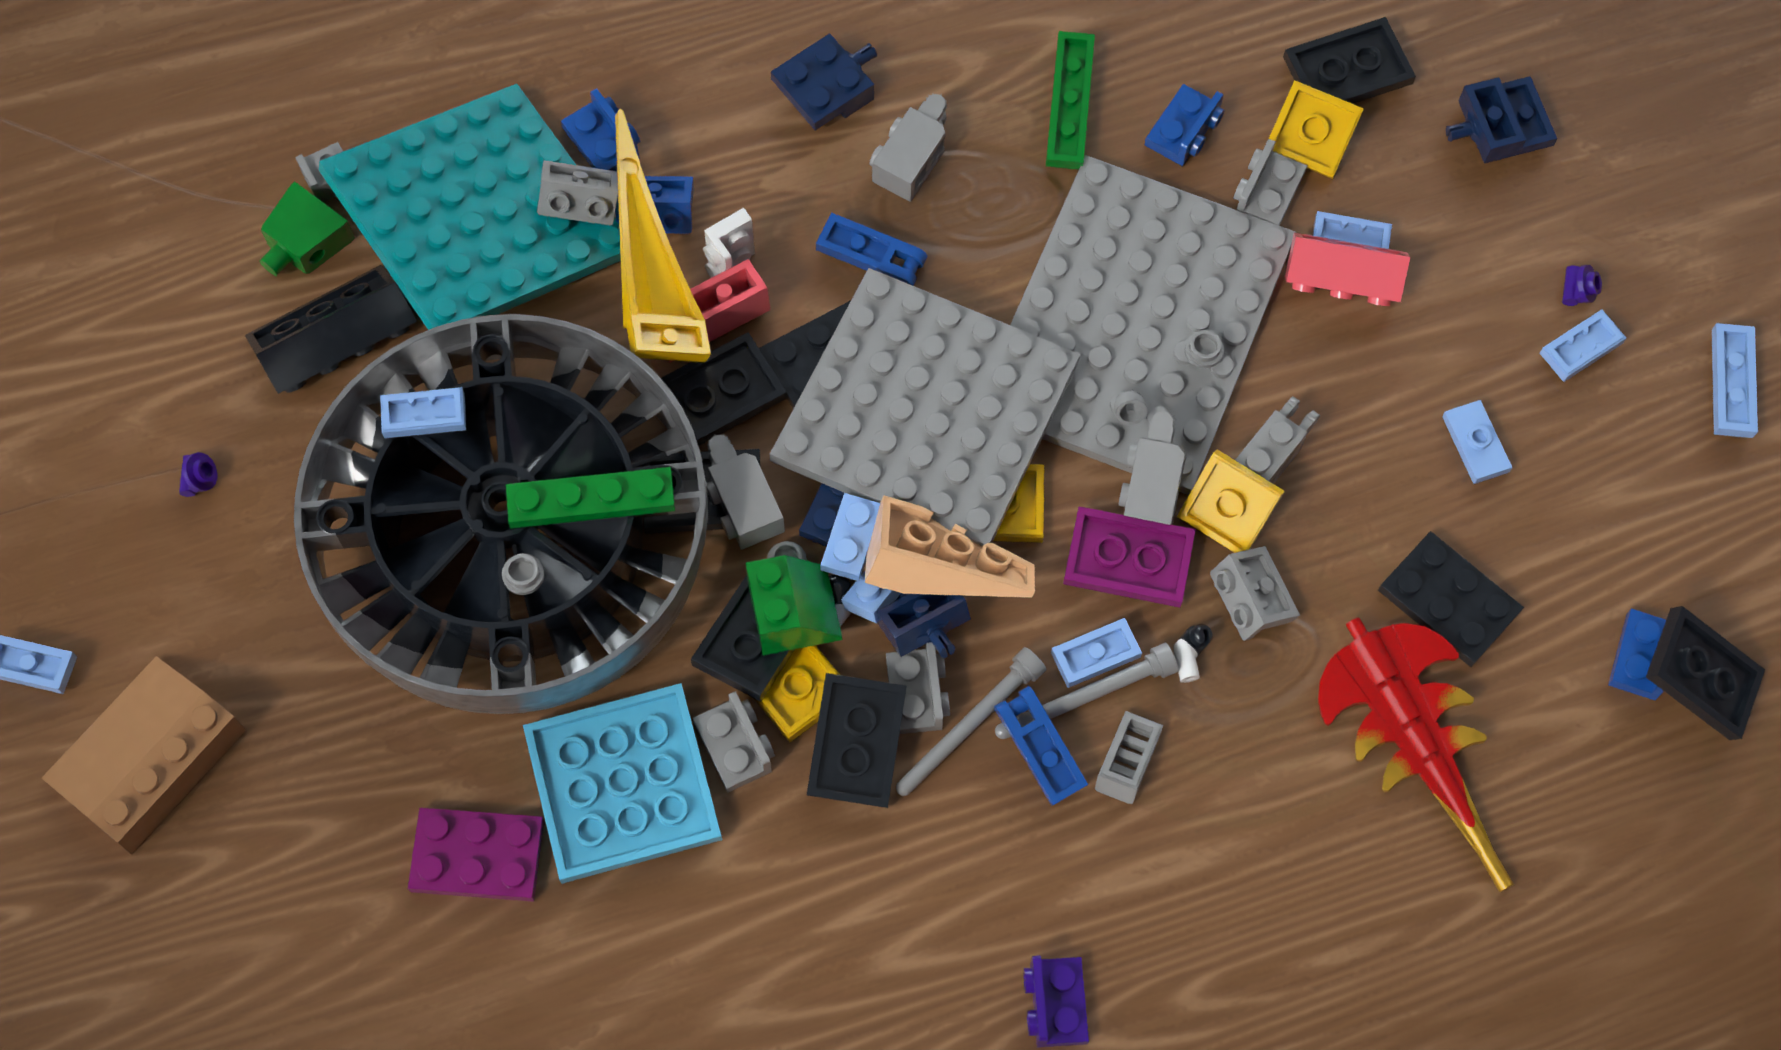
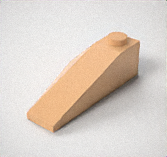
(923, 557)

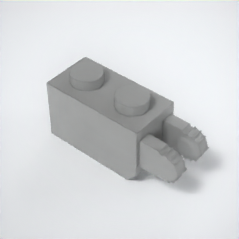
(912, 149)
(1277, 442)
(1155, 473)
(743, 495)

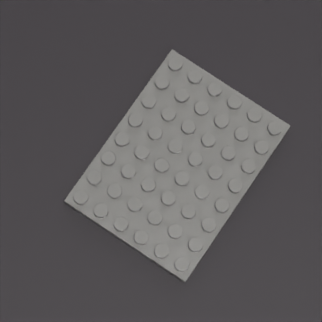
(1127, 286)

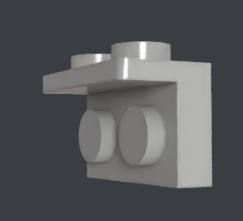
(1270, 184)
(578, 193)
(1253, 592)
(923, 700)
(734, 743)

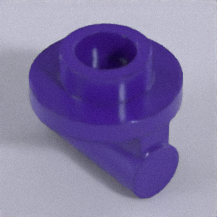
(1581, 285)
(197, 474)

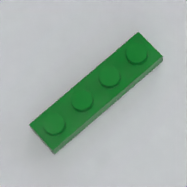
(1070, 100)
(590, 497)

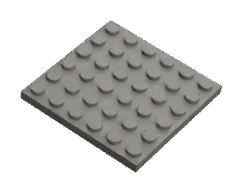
(926, 406)

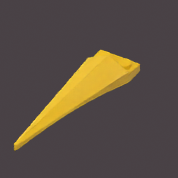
(656, 299)

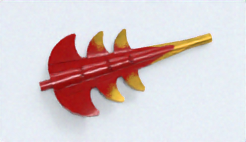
(1383, 673)

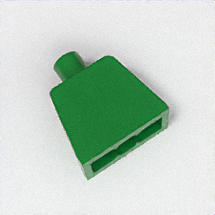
(303, 232)

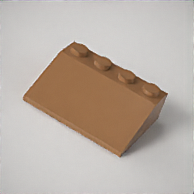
(144, 754)

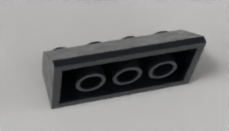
(331, 329)

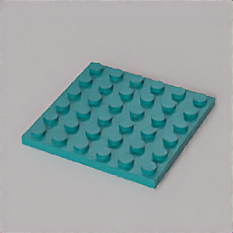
(458, 210)

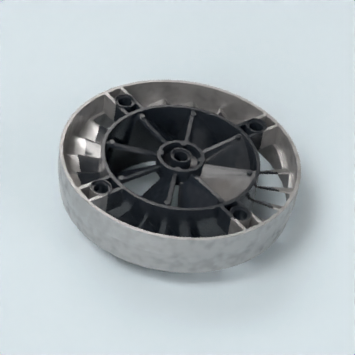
(540, 436)

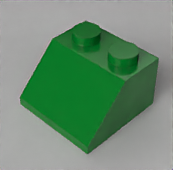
(792, 604)

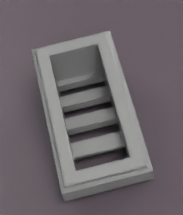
(1121, 781)

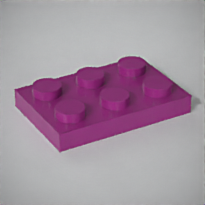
(1129, 557)
(476, 854)

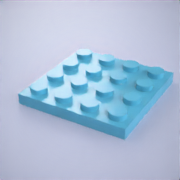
(621, 783)

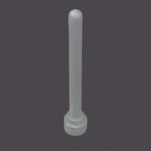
(1157, 663)
(1025, 667)

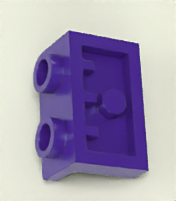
(1058, 1001)

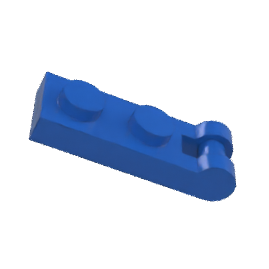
(869, 249)
(1041, 747)

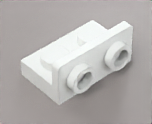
(729, 242)

